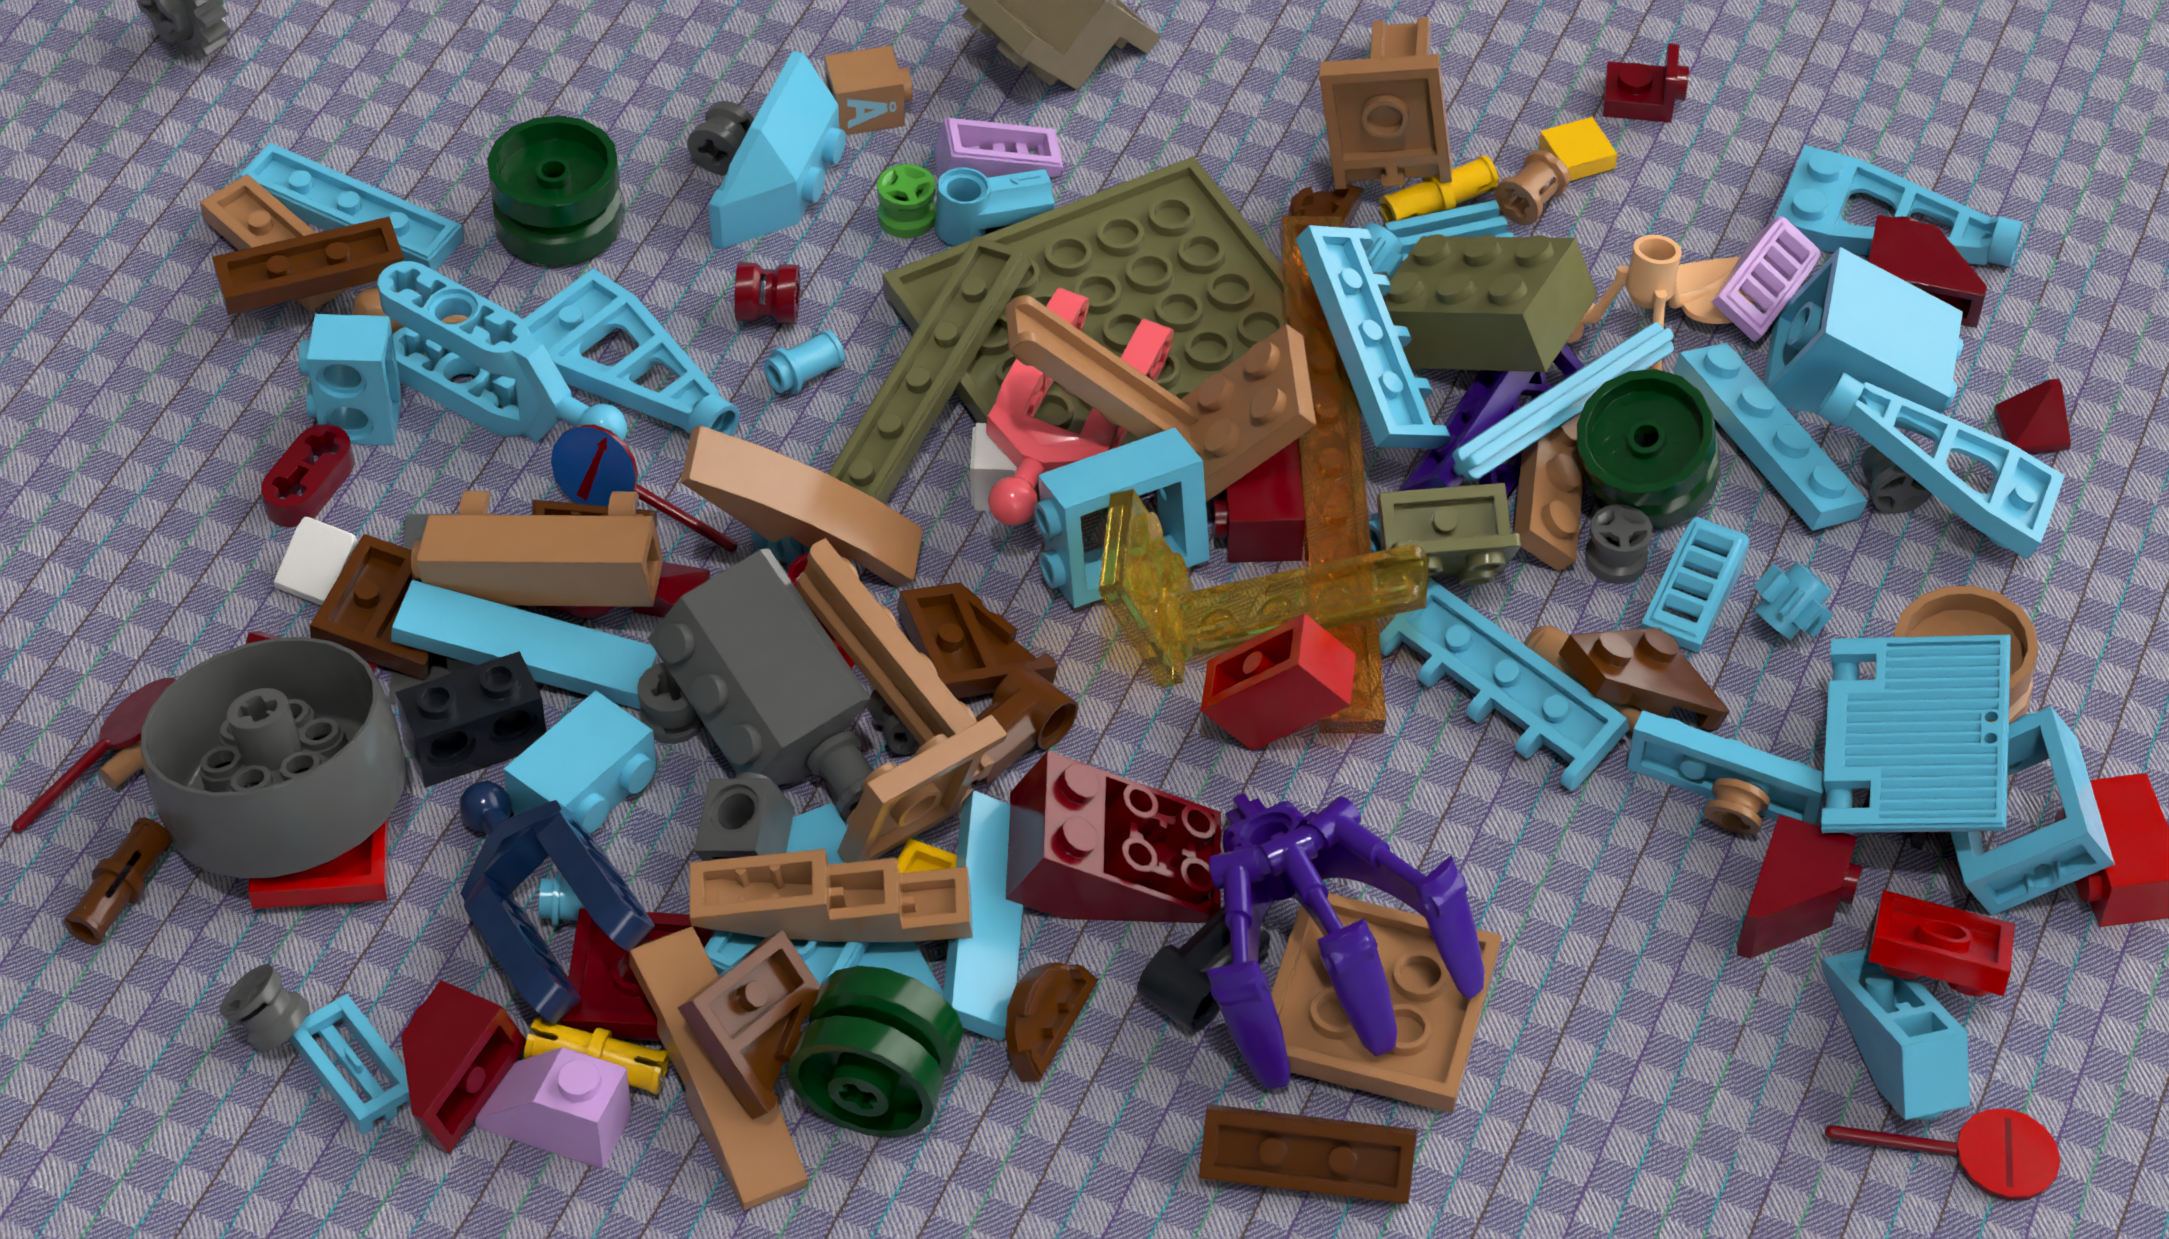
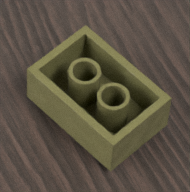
(1490, 301)

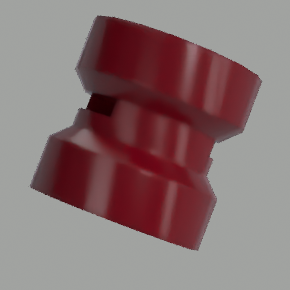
(781, 292)

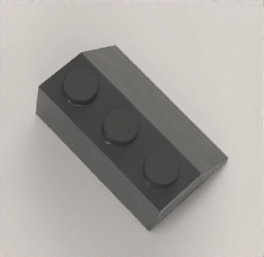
(759, 668)

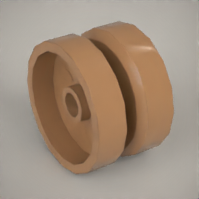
(1978, 612)

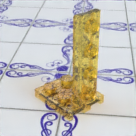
(1169, 621)

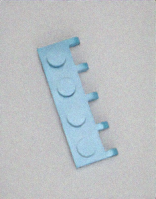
(1368, 339)
(1510, 679)

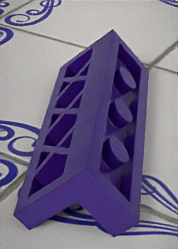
(1485, 403)

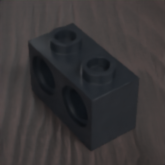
(471, 718)

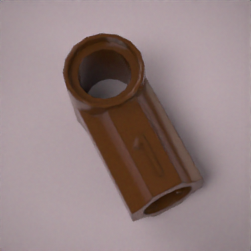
(1031, 715)

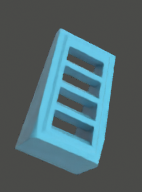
(1709, 550)

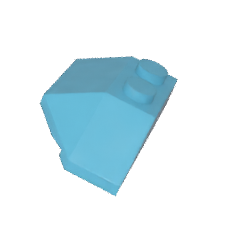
(780, 158)

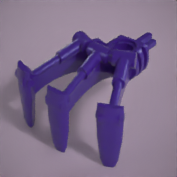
(1288, 855)

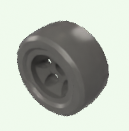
(260, 719)

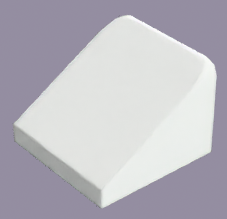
(986, 467)
(314, 560)

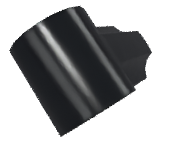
(1178, 976)

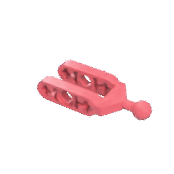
(1040, 446)

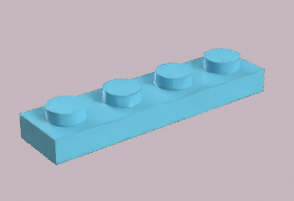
(1771, 437)

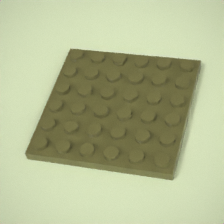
(1138, 251)

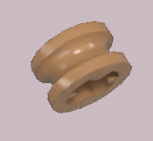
(1737, 806)

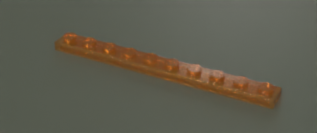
(1333, 476)

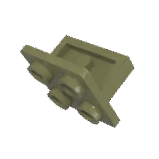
(1458, 528)

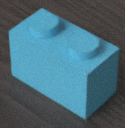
(584, 763)

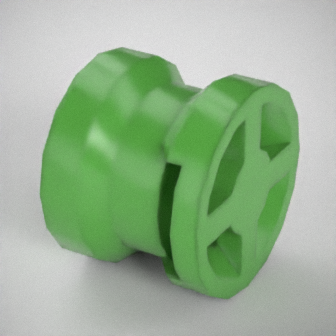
(906, 201)

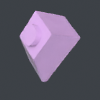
(562, 1105)

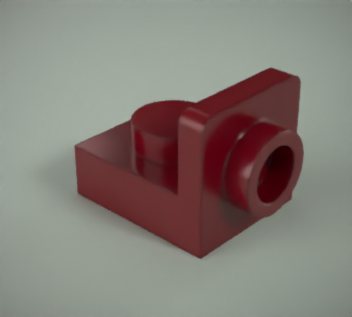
(1645, 90)

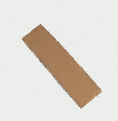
(795, 500)
(830, 901)
(753, 1153)

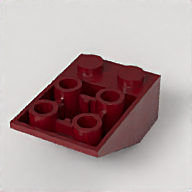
(1109, 847)

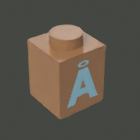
(868, 89)

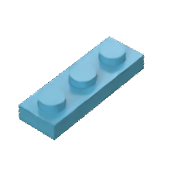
(1696, 758)

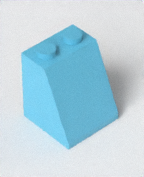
(1869, 327)

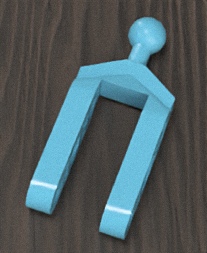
(515, 371)

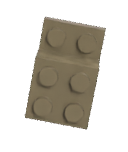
(1059, 36)

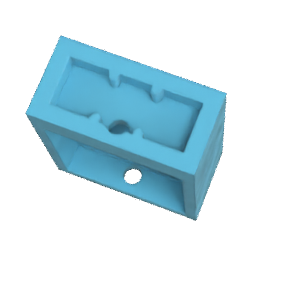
(1149, 464)
(2066, 848)

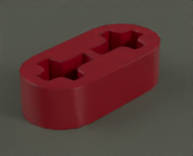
(316, 479)

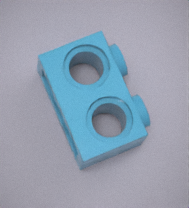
(353, 376)

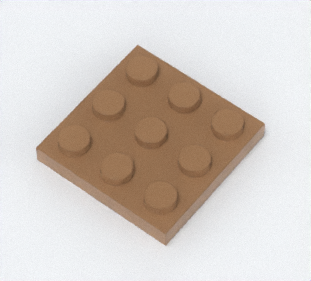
(1430, 1014)

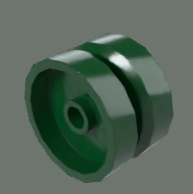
(555, 190)
(1650, 446)
(875, 1051)

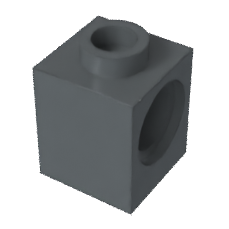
(733, 803)

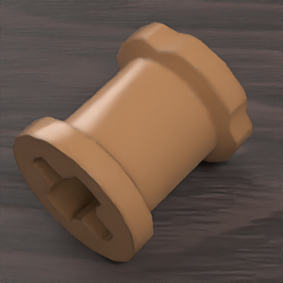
(1532, 187)

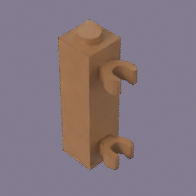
(543, 556)

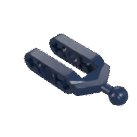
(507, 858)

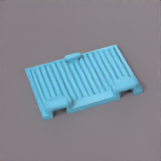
(1918, 734)

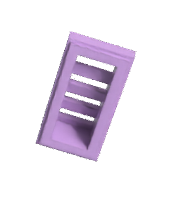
(996, 148)
(1768, 274)

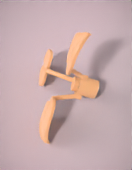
(1658, 278)

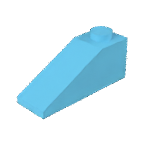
(1903, 1035)

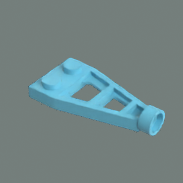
(1827, 179)
(591, 311)
(2022, 487)

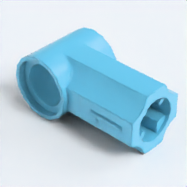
(972, 202)

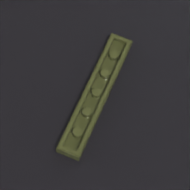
(930, 368)

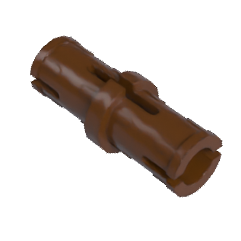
(97, 912)

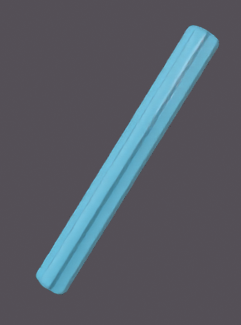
(1559, 403)

